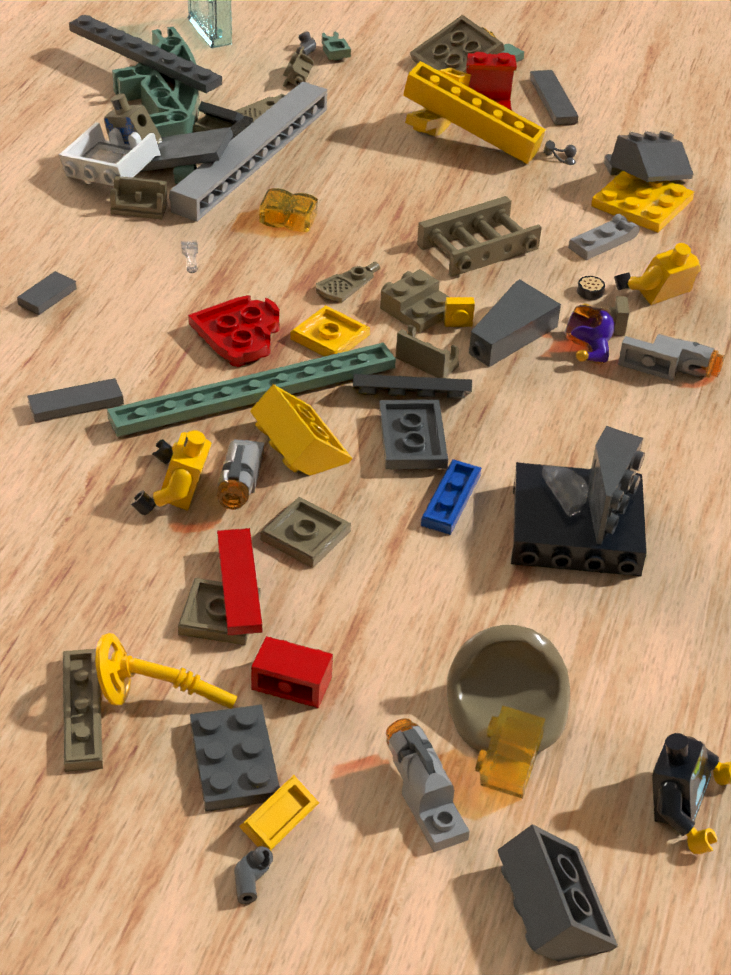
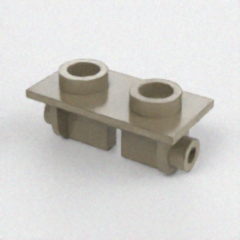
(298, 68)

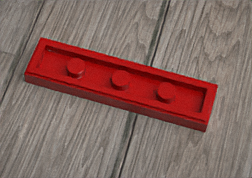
(239, 582)

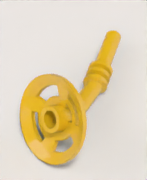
(123, 667)

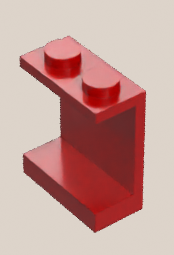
(492, 75)

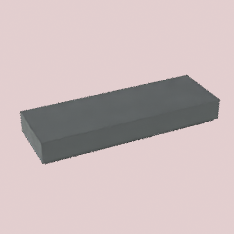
(75, 400)

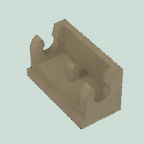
(138, 197)
(424, 355)

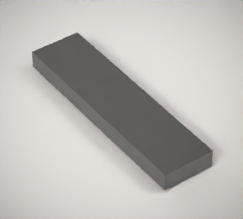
(554, 97)

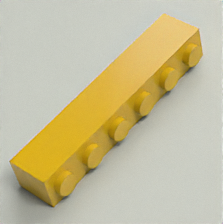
(474, 112)

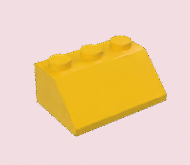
(298, 433)

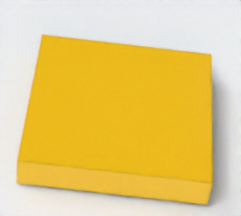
(329, 332)

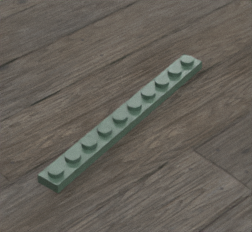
(248, 389)

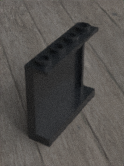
(554, 540)

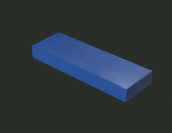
(451, 497)

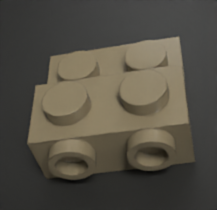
(414, 300)

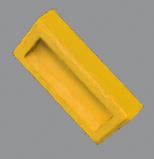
(279, 814)

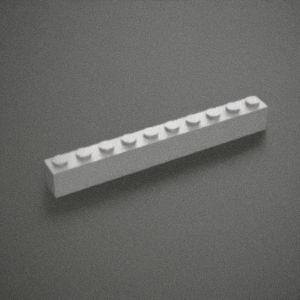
(248, 151)

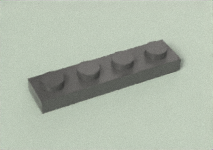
(423, 385)

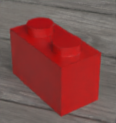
(291, 671)

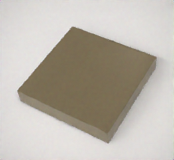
(305, 532)
(205, 613)

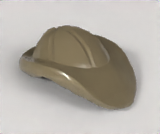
(508, 669)

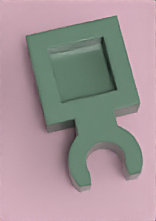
(335, 48)

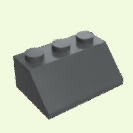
(651, 156)
(555, 896)

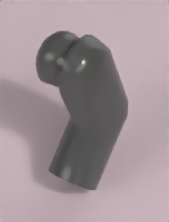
(249, 870)

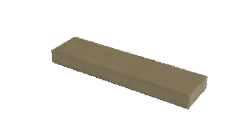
(81, 711)

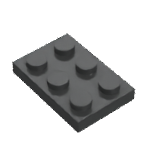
(413, 434)
(233, 757)

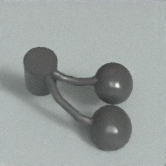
(570, 152)

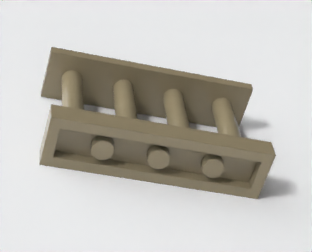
(476, 219)

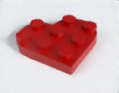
(238, 328)

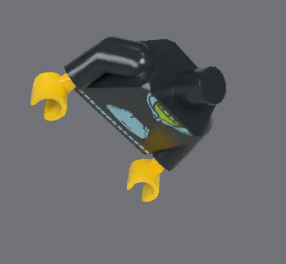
(680, 786)

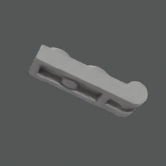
(604, 237)

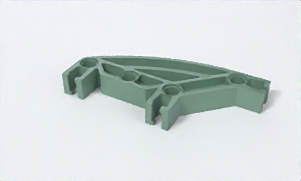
(170, 110)

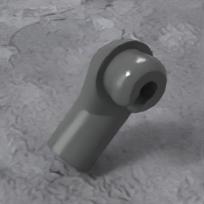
(308, 43)

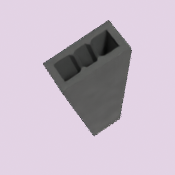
(513, 323)

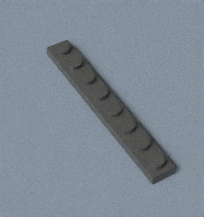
(146, 53)

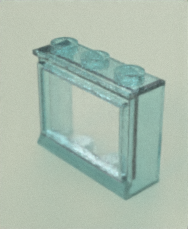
(212, 21)

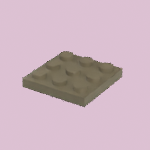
(453, 43)

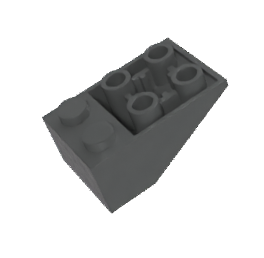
(613, 478)

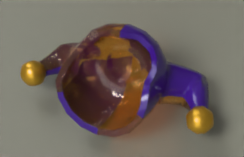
(591, 329)

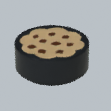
(591, 287)

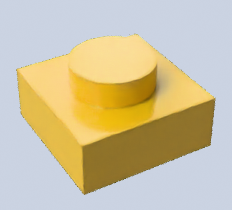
(459, 311)

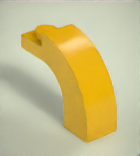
(428, 121)

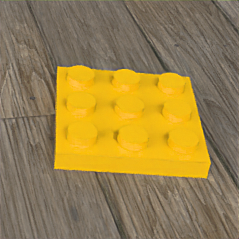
(643, 202)

